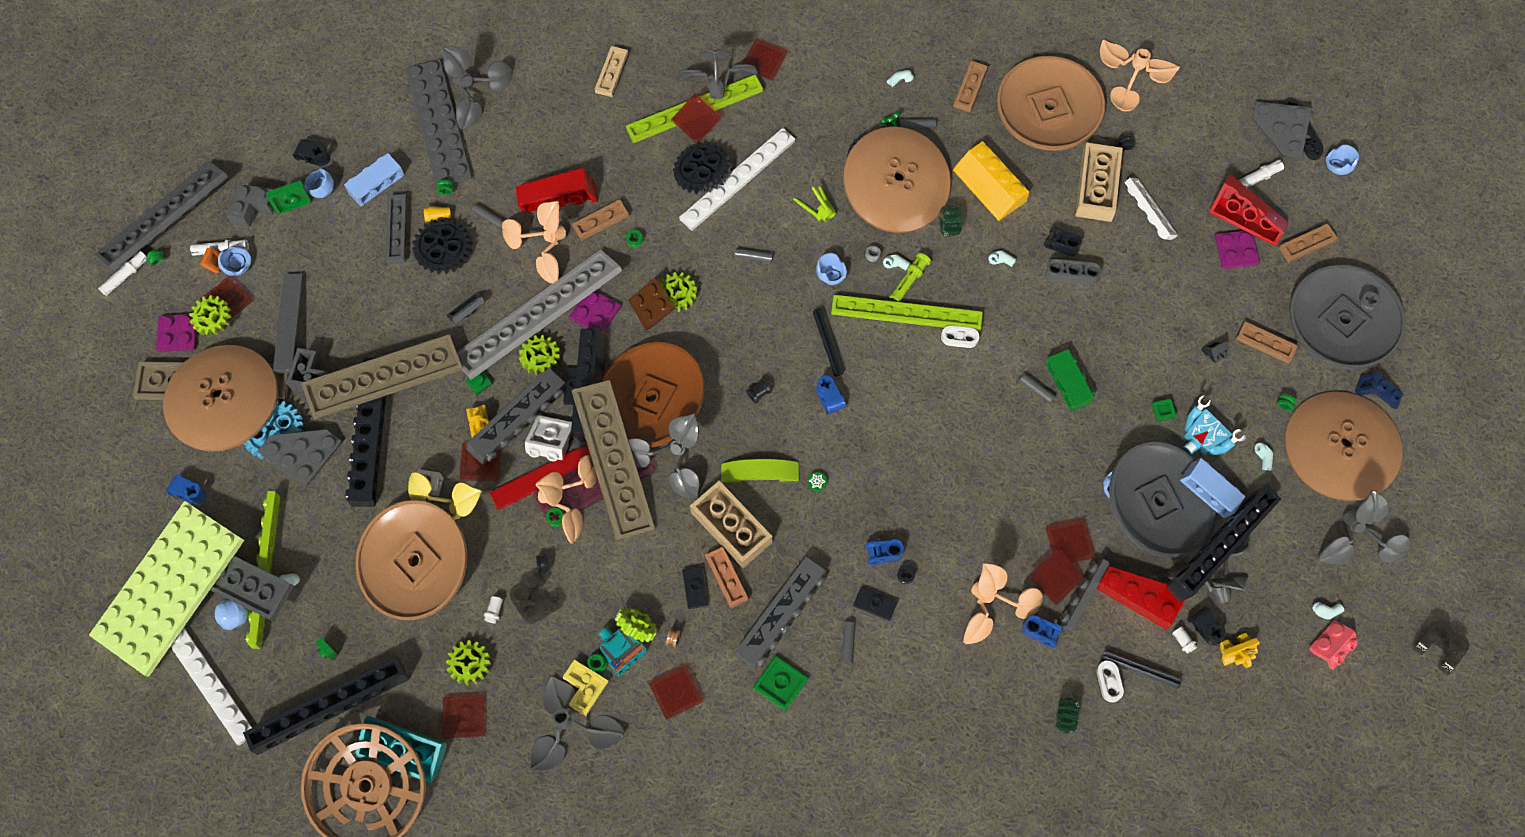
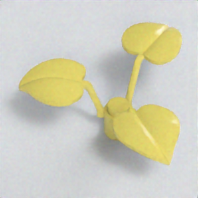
(463, 495)

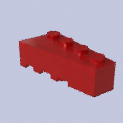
(563, 187)
(1248, 212)
(1141, 595)

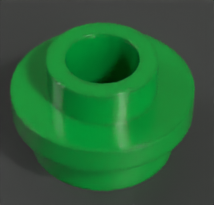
(155, 256)
(597, 657)

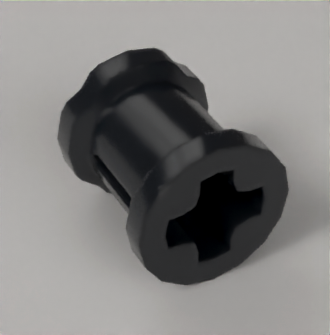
(758, 391)

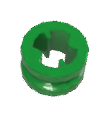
(444, 187)
(634, 233)
(1286, 402)
(555, 511)

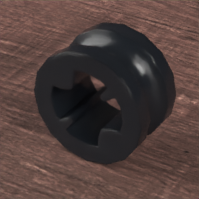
(1126, 143)
(542, 563)
(906, 568)

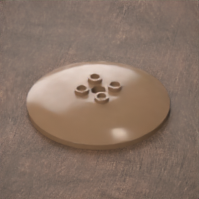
(1053, 82)
(893, 203)
(234, 416)
(1329, 466)
(386, 557)

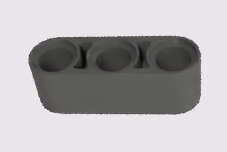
(1081, 269)

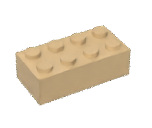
(1098, 182)
(731, 524)

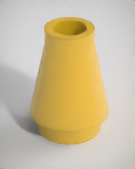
(435, 212)

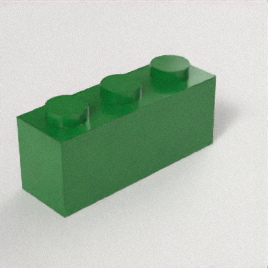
(1070, 380)

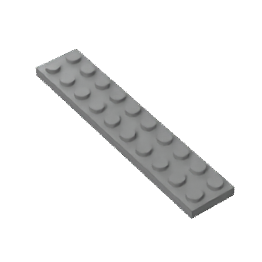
(537, 313)

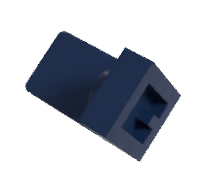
(1381, 387)

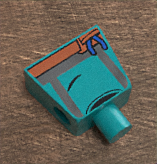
(620, 650)

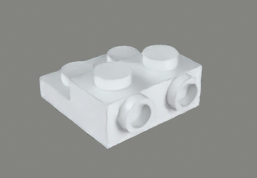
(548, 438)

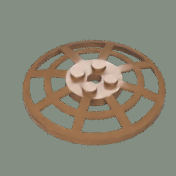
(352, 779)

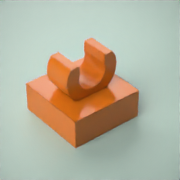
(210, 260)

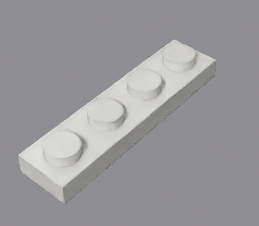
(1147, 204)

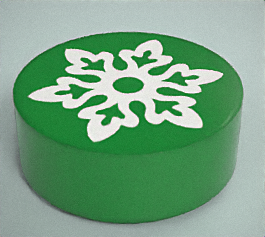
(817, 482)

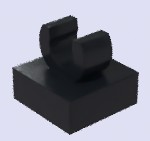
(1215, 348)

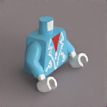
(1207, 433)

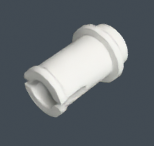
(493, 610)
(1184, 640)

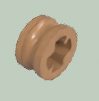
(673, 637)

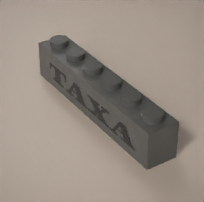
(515, 416)
(780, 613)

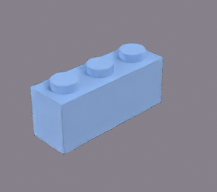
(374, 179)
(1212, 488)

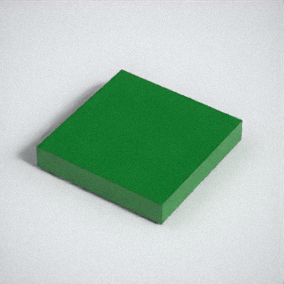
(288, 197)
(780, 683)

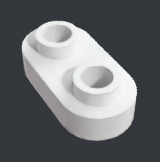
(960, 335)
(1112, 681)

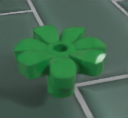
(891, 120)

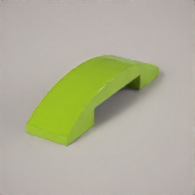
(759, 470)

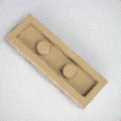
(611, 71)

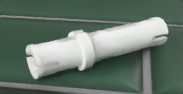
(1263, 173)
(199, 249)
(129, 268)

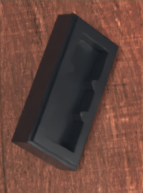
(465, 309)
(570, 379)
(694, 587)
(875, 604)

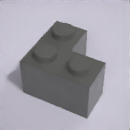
(246, 202)
(304, 368)

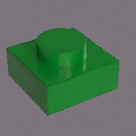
(479, 383)
(1163, 410)
(325, 650)

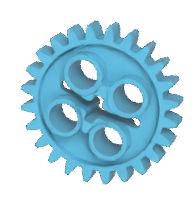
(285, 414)

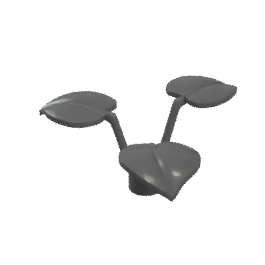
(455, 64)
(716, 85)
(685, 435)
(1373, 509)
(1221, 584)
(546, 751)

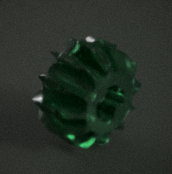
(950, 220)
(1067, 715)

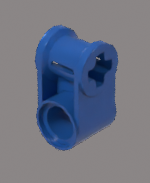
(830, 397)
(184, 490)
(882, 551)
(1043, 631)

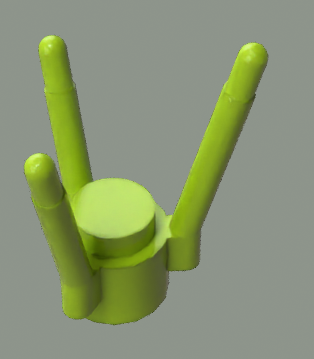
(825, 210)

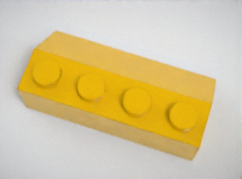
(991, 181)

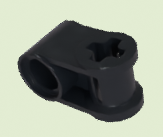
(311, 153)
(1062, 241)
(1206, 625)

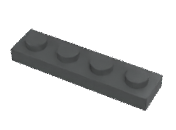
(396, 228)
(1086, 589)

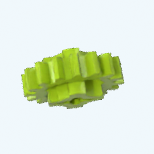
(682, 296)
(208, 315)
(540, 362)
(636, 624)
(477, 662)

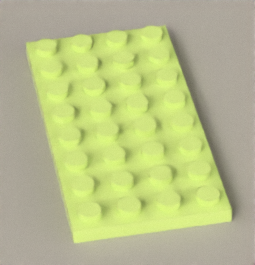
(166, 588)

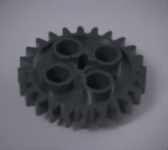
(702, 168)
(448, 258)

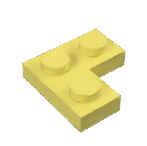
(589, 685)

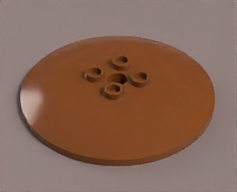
(659, 371)

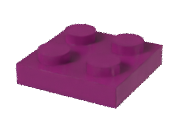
(1236, 249)
(595, 311)
(175, 333)

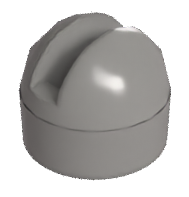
(872, 253)

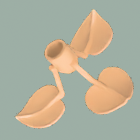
(1114, 55)
(548, 217)
(551, 493)
(985, 590)

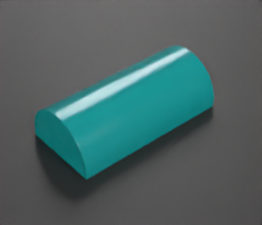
(429, 750)

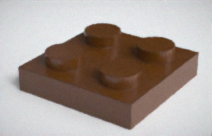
(652, 304)

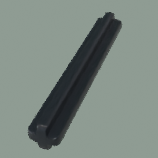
(828, 342)
(1142, 669)

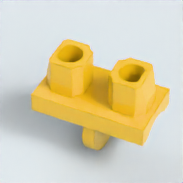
(477, 419)
(1241, 653)

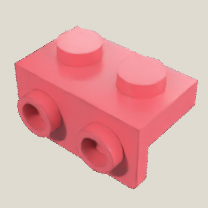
(1335, 644)

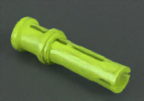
(914, 271)

